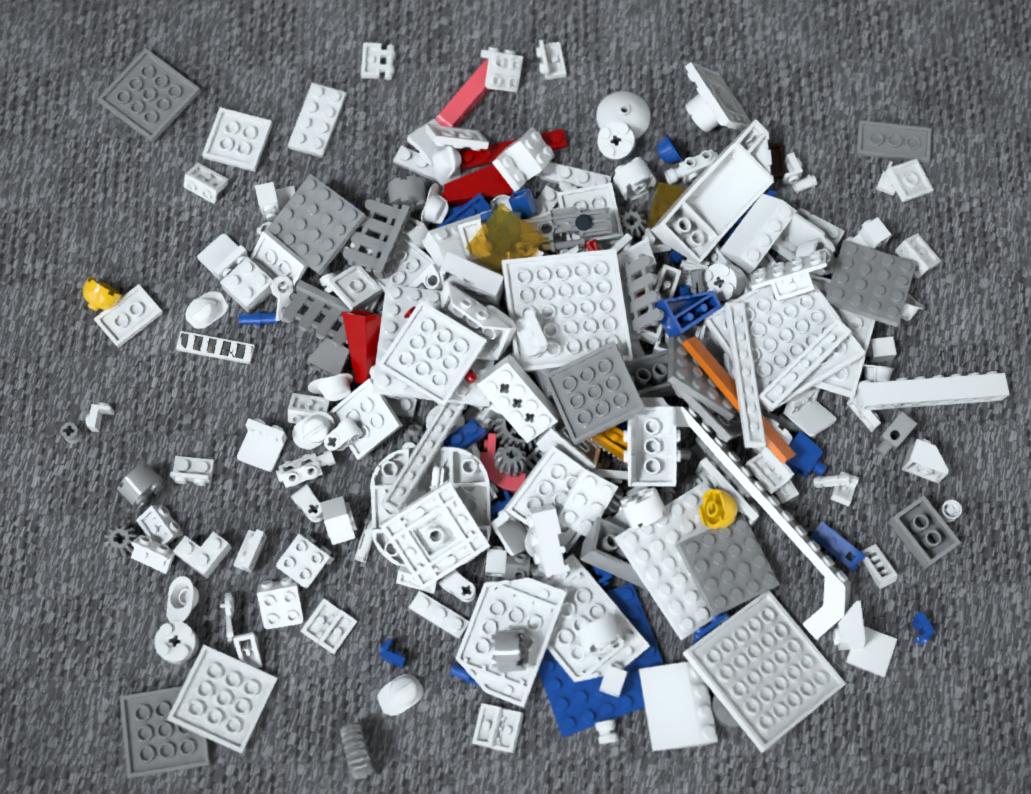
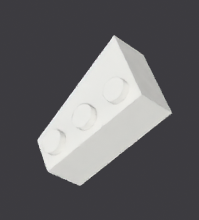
(472, 279)
(546, 539)

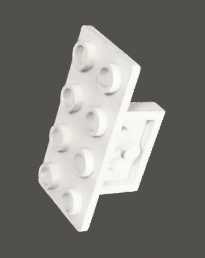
(790, 277)

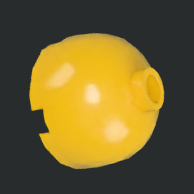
(100, 295)
(718, 509)

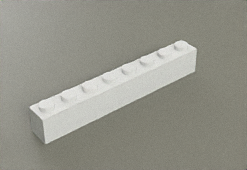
(931, 391)

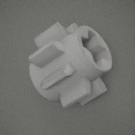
(413, 434)

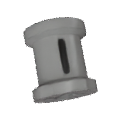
(67, 429)

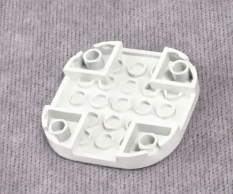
(461, 469)

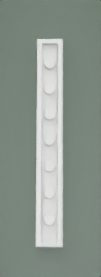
(744, 375)
(422, 457)

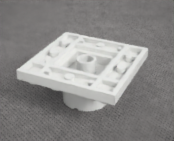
(714, 102)
(434, 534)

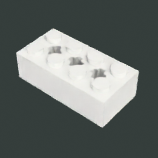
(519, 386)

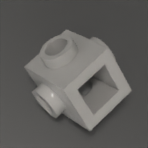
(518, 566)

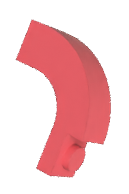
(500, 480)

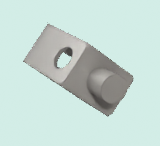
(329, 359)
(901, 429)

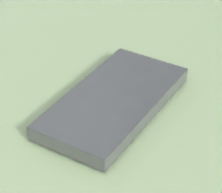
(893, 141)

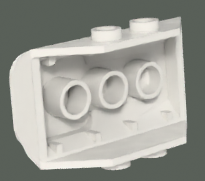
(482, 320)
(652, 445)

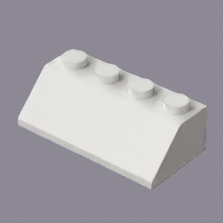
(757, 232)

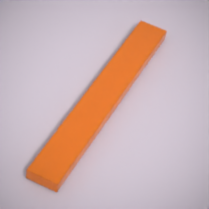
(728, 388)

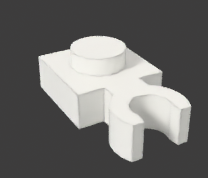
(885, 184)

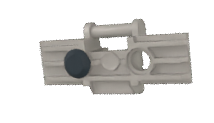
(567, 220)

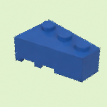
(687, 311)

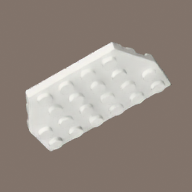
(585, 602)
(510, 606)

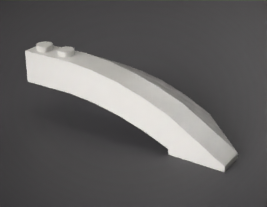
(718, 195)

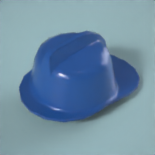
(668, 150)

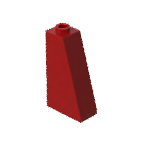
(485, 181)
(362, 336)

